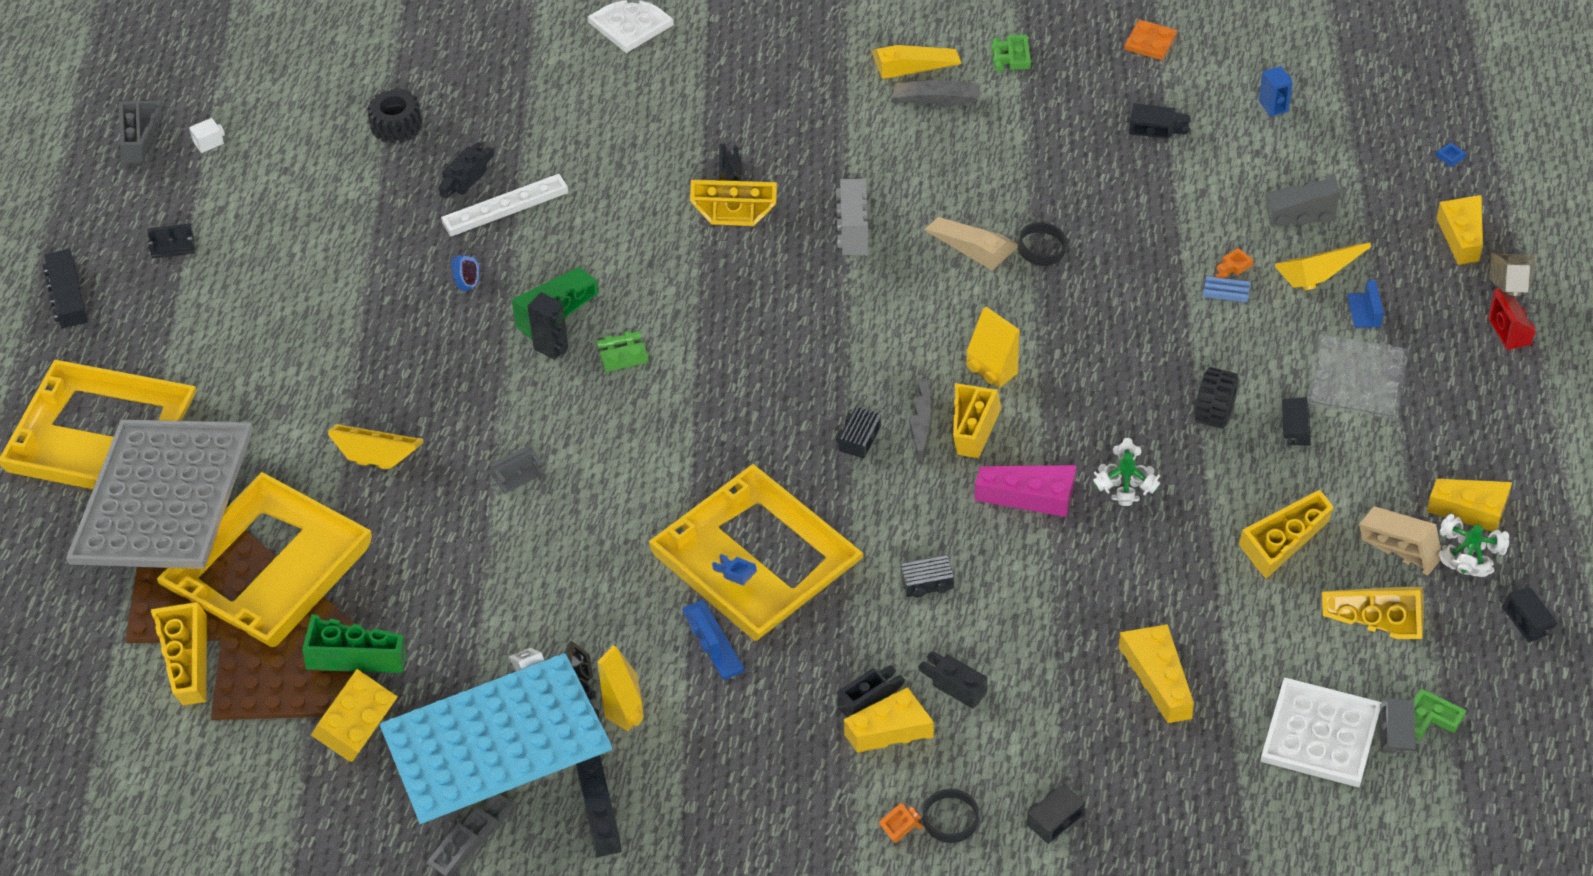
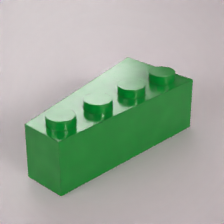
(571, 289)
(350, 648)

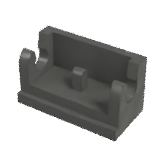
(516, 469)
(1397, 726)

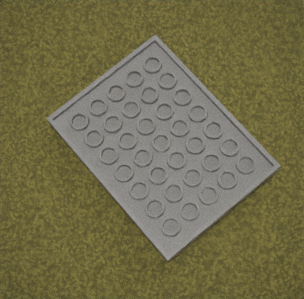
(161, 494)

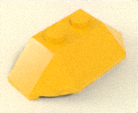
(733, 201)
(372, 446)

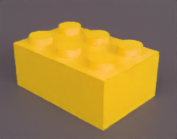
(354, 715)

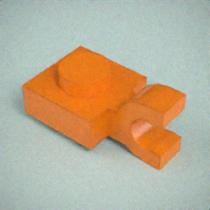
(1234, 262)

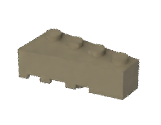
(1512, 272)

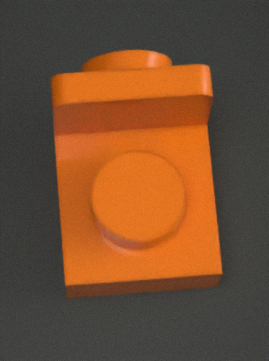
(900, 822)

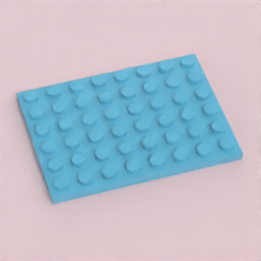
(494, 738)

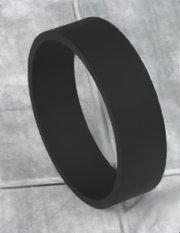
(1047, 228)
(950, 793)

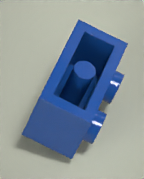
(1275, 91)

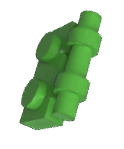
(1018, 52)
(623, 356)

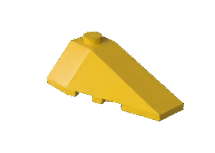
(1319, 267)
(1389, 609)
(620, 690)

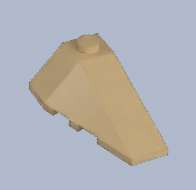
(979, 244)

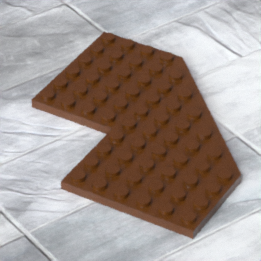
(250, 675)

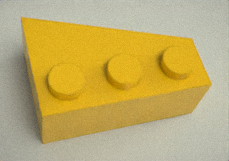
(1462, 227)
(974, 418)
(889, 722)

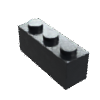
(548, 326)

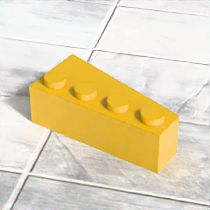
(1285, 532)
(184, 647)

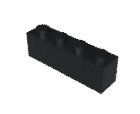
(65, 289)
(598, 807)

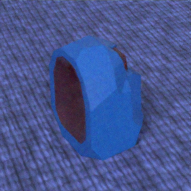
(465, 272)

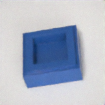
(1451, 154)

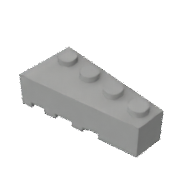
(853, 217)

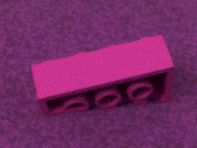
(1027, 487)

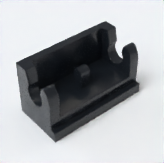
(729, 164)
(171, 240)
(1296, 421)
(1529, 614)

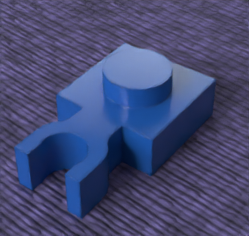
(737, 570)

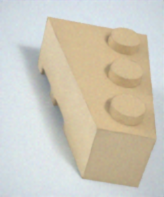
(1404, 535)

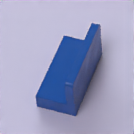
(1366, 307)

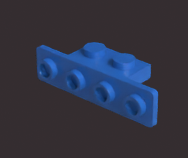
(712, 639)

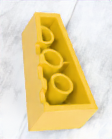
(1157, 664)

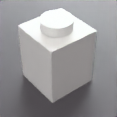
(207, 135)

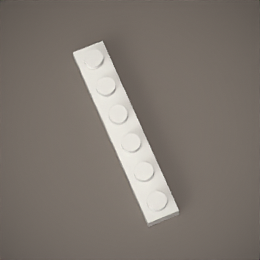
(504, 205)

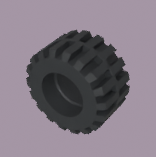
(394, 115)
(1216, 397)

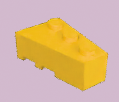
(1470, 500)

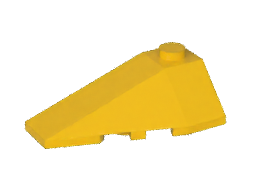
(905, 60)

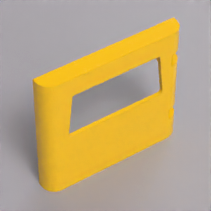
(74, 454)
(294, 578)
(764, 597)

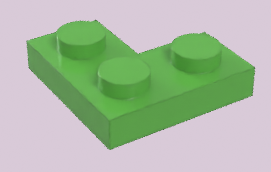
(1436, 710)

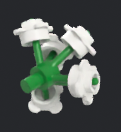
(1140, 475)
(1470, 542)

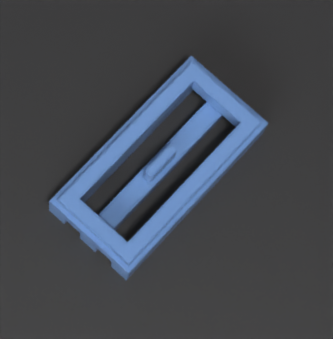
(1225, 288)

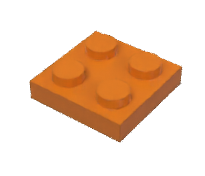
(1150, 39)

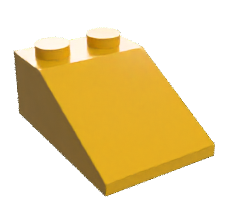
(994, 349)

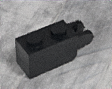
(1157, 121)
(955, 678)
(868, 690)

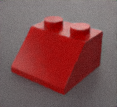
(1510, 321)

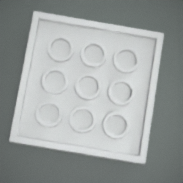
(1321, 732)

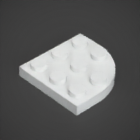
(630, 23)

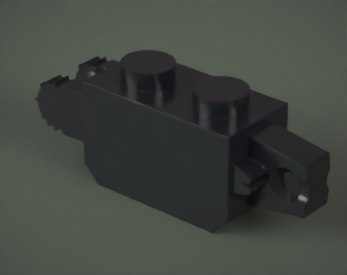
(465, 170)

